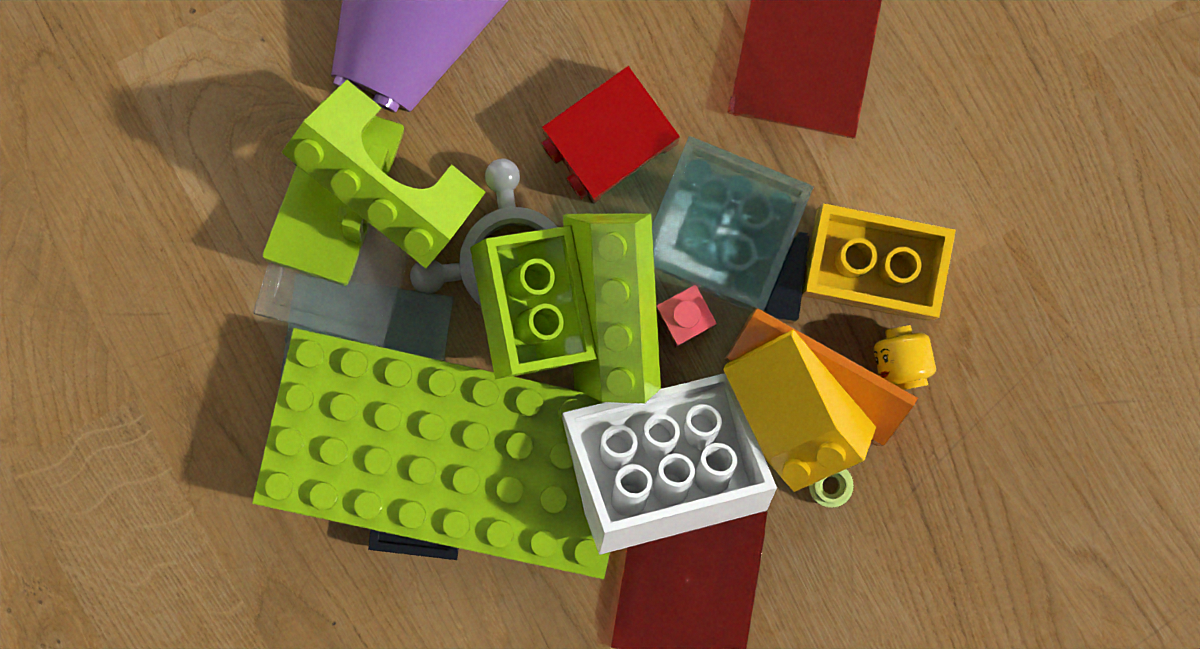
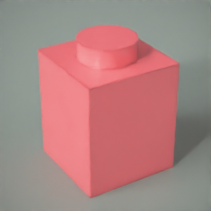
(685, 316)

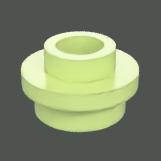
(839, 497)

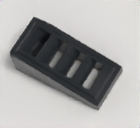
(787, 291)

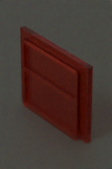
(691, 588)

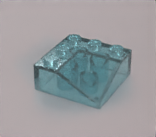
(727, 224)

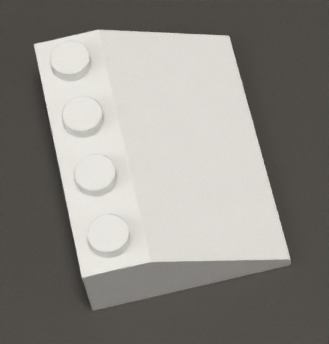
(666, 464)

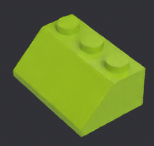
(532, 301)

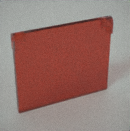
(806, 63)

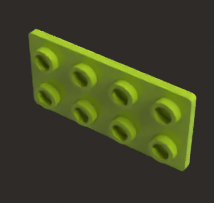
(318, 230)

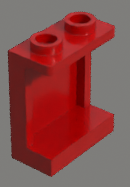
(608, 135)

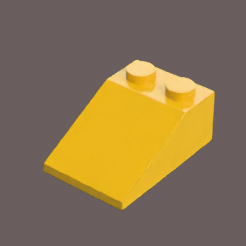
(799, 411)

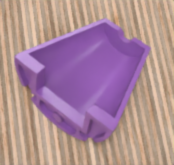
(404, 44)

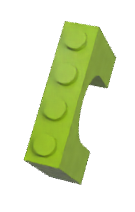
(333, 154)

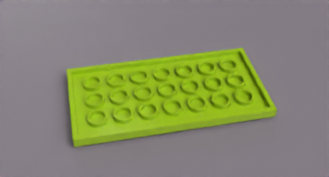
(427, 453)

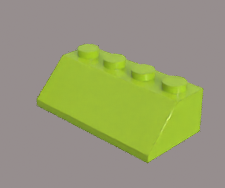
(621, 306)

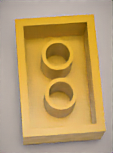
(878, 262)

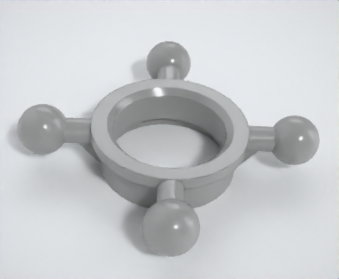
(501, 177)

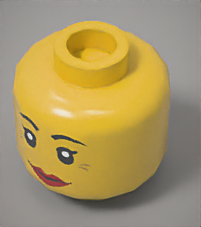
(905, 358)

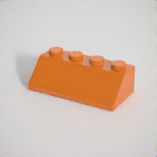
(878, 398)

